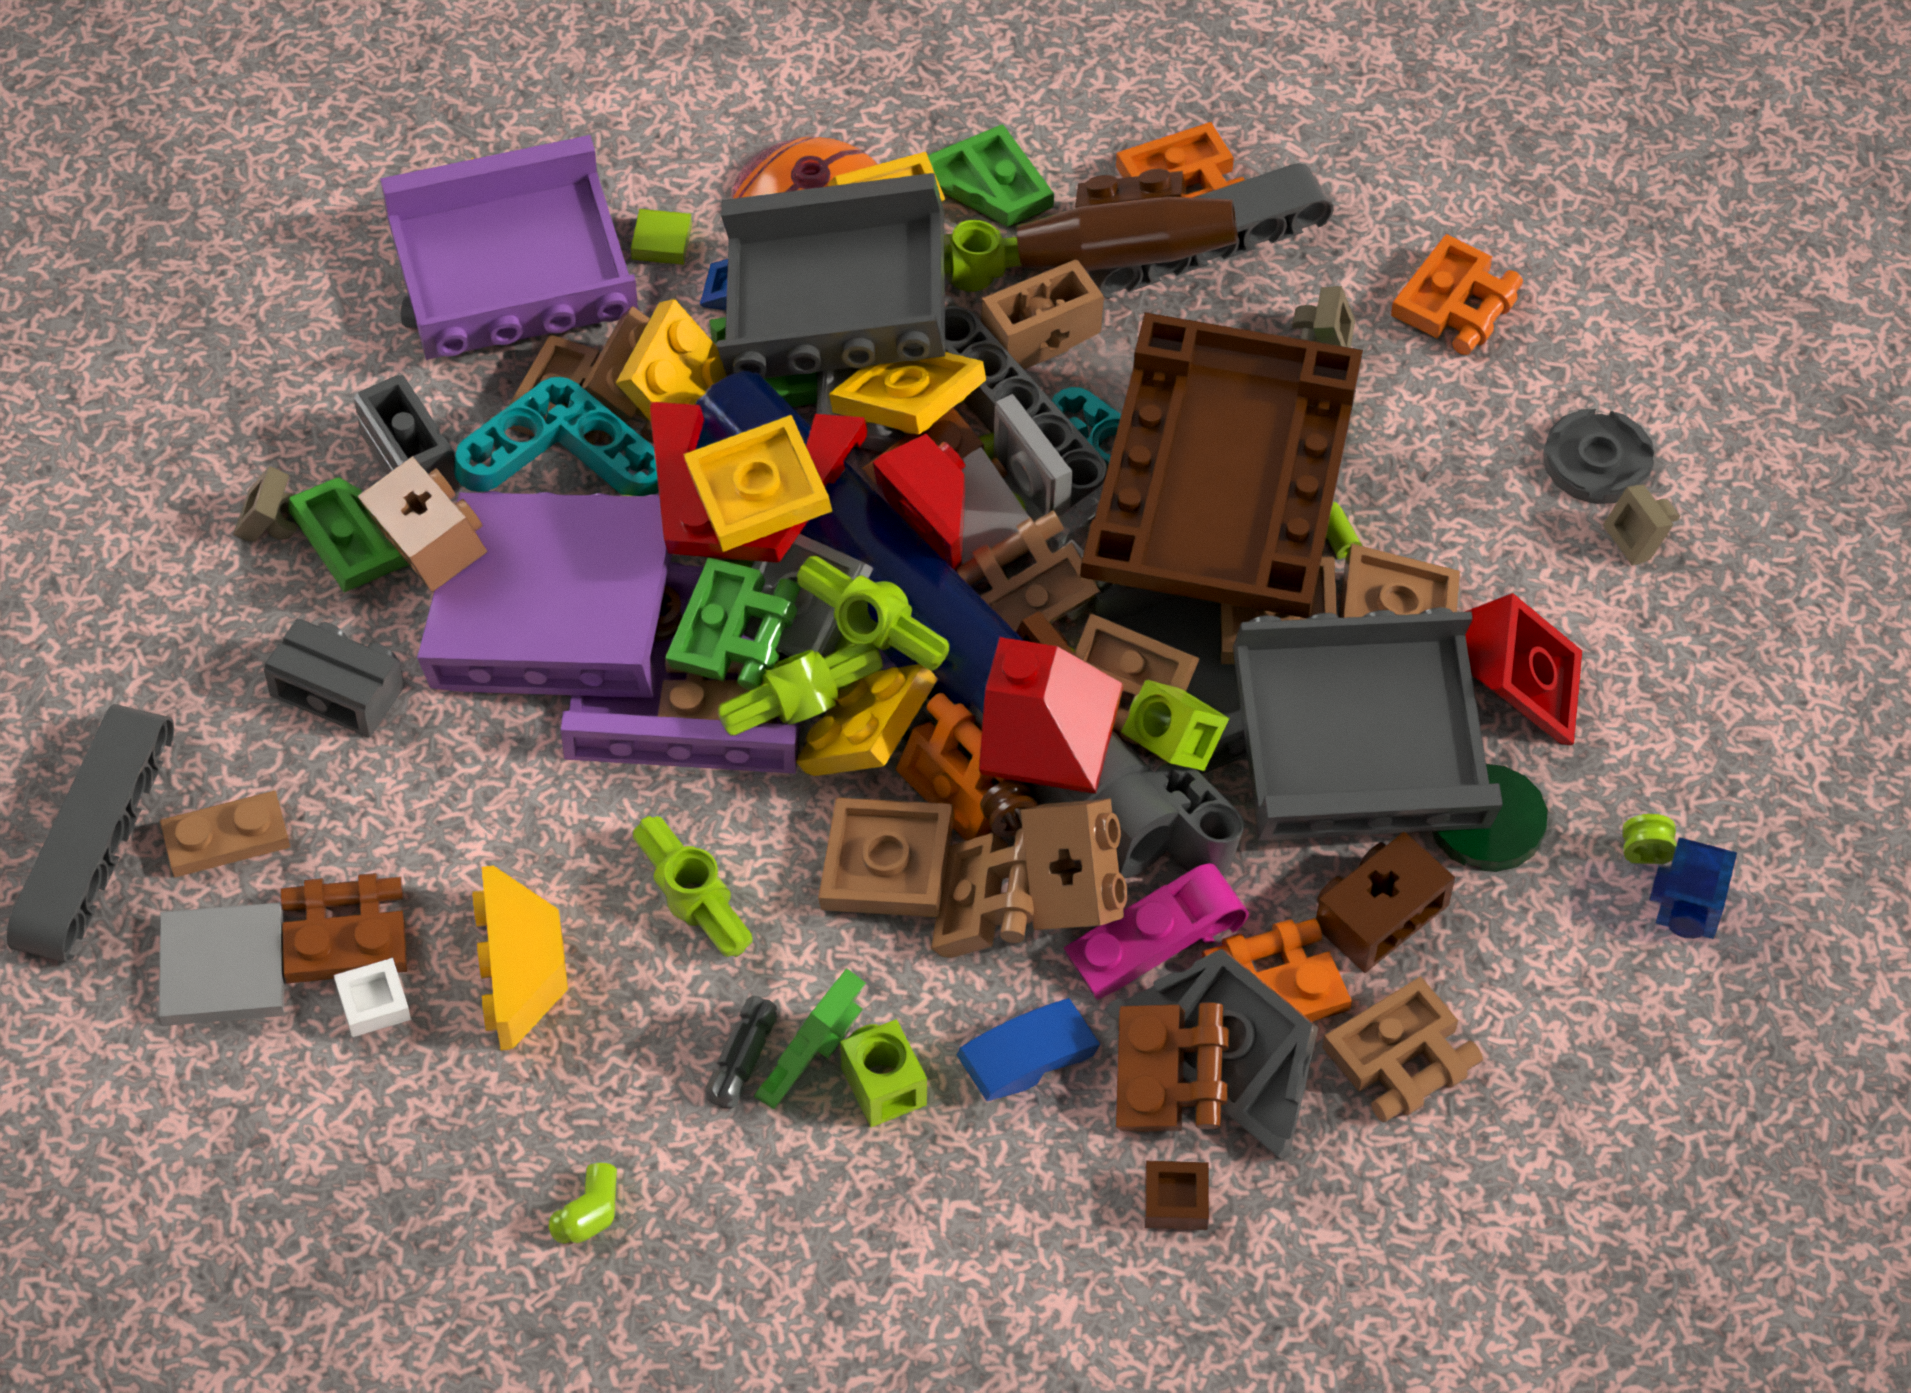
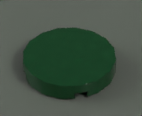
(1514, 833)

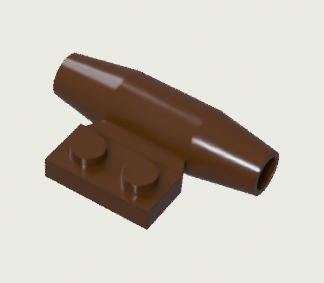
(1128, 225)

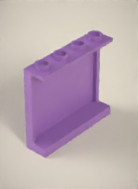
(507, 247)
(556, 600)
(635, 734)

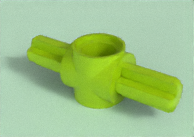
(977, 255)
(894, 623)
(799, 687)
(696, 906)

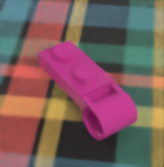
(1157, 929)

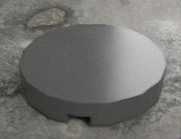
(1594, 470)

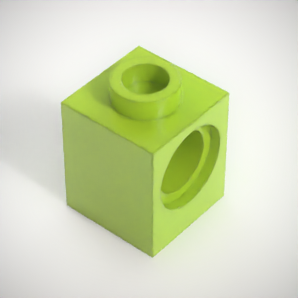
(1174, 725)
(888, 1094)

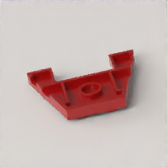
(683, 516)

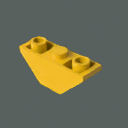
(520, 956)

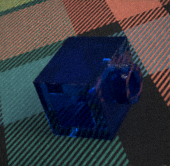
(1693, 889)

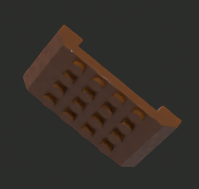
(1224, 465)

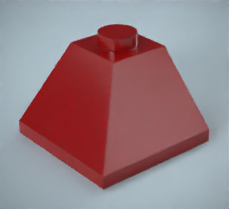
(927, 491)
(1526, 664)
(1046, 717)

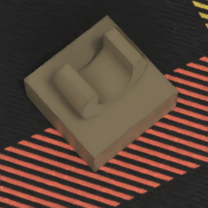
(1329, 321)
(264, 508)
(1640, 523)

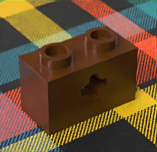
(1383, 900)

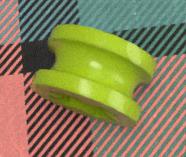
(1649, 839)

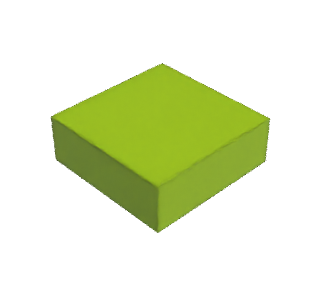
(661, 236)

